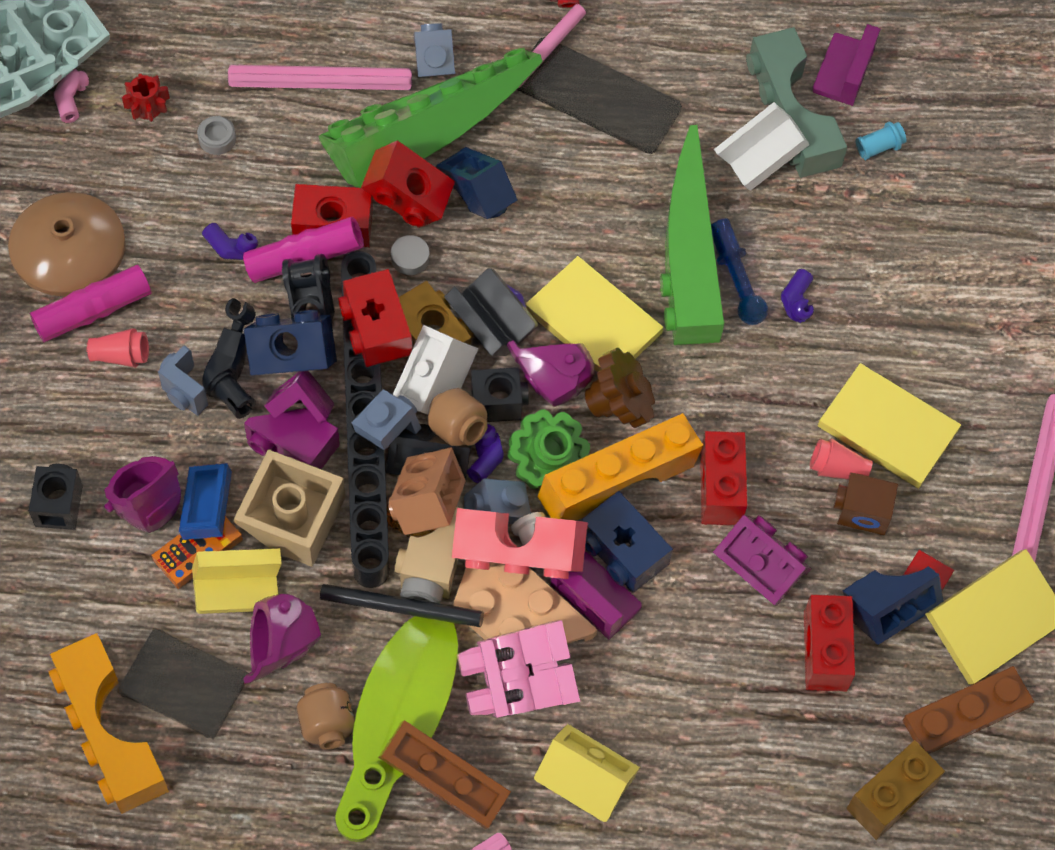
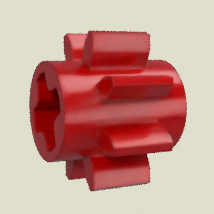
(145, 97)

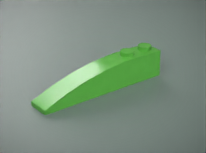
(690, 260)

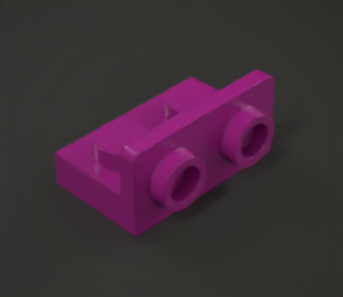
(762, 558)

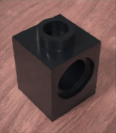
(506, 380)
(59, 512)

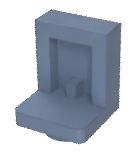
(434, 51)
(180, 387)
(386, 419)
(499, 497)

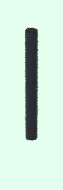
(402, 605)

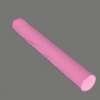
(559, 32)

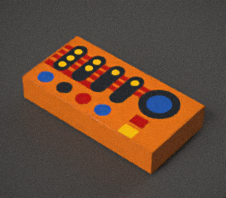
(179, 555)

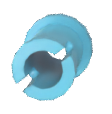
(881, 140)

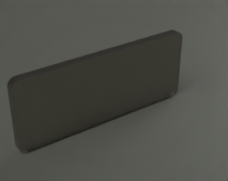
(603, 98)

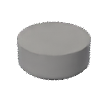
(216, 135)
(410, 255)
(421, 590)

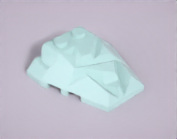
(42, 45)

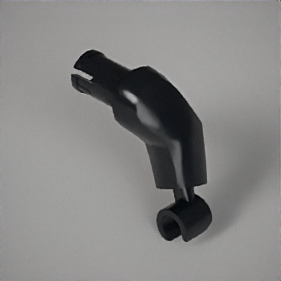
(228, 362)

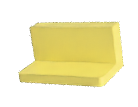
(234, 579)
(585, 772)

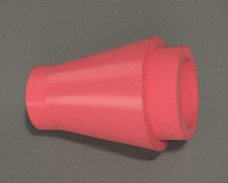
(120, 348)
(838, 461)

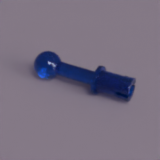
(751, 308)

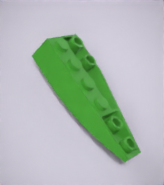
(427, 117)

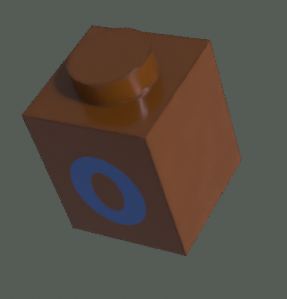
(866, 503)

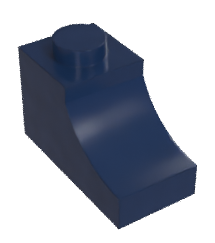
(480, 182)
(892, 603)

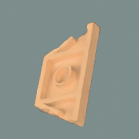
(517, 603)

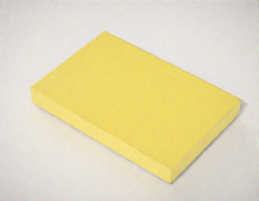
(592, 311)
(889, 425)
(995, 616)

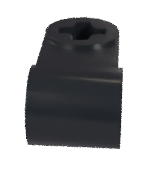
(308, 288)

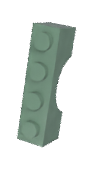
(779, 63)

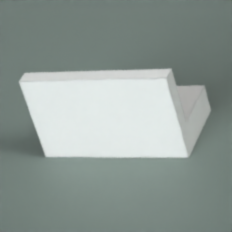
(762, 146)
(434, 367)

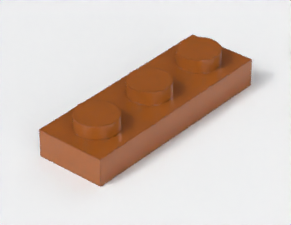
(968, 710)
(444, 774)

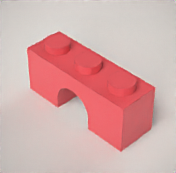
(484, 538)

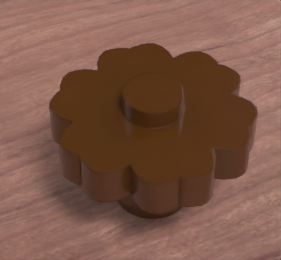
(621, 390)

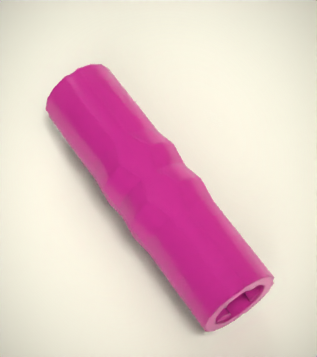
(327, 240)
(90, 303)

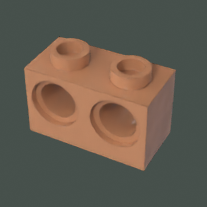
(427, 491)

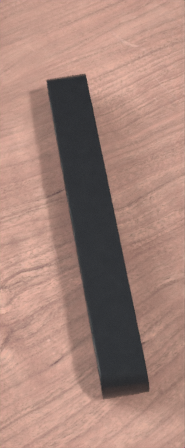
(363, 468)

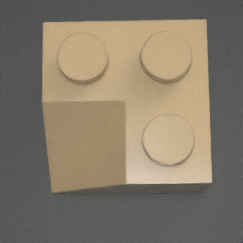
(291, 506)

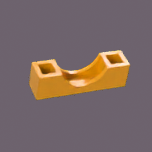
(588, 482)
(128, 767)

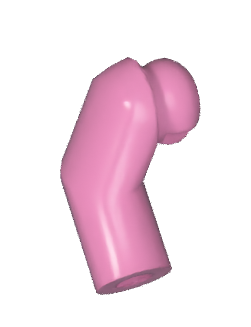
(65, 94)

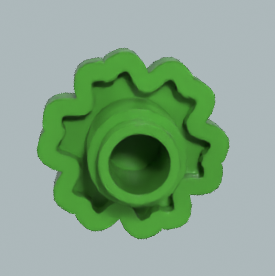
(545, 445)

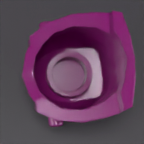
(555, 370)
(145, 493)
(280, 634)

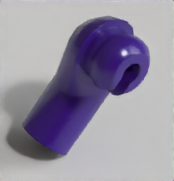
(229, 247)
(793, 296)
(489, 455)

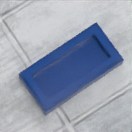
(205, 501)

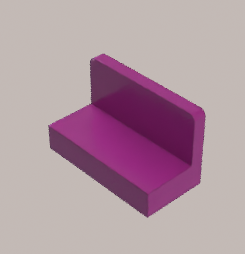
(846, 65)
(301, 387)
(598, 597)

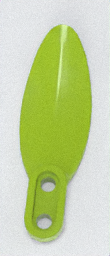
(407, 684)

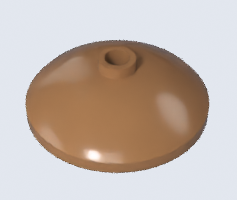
(67, 260)

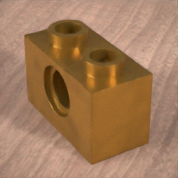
(429, 307)
(895, 789)

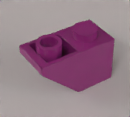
(293, 435)

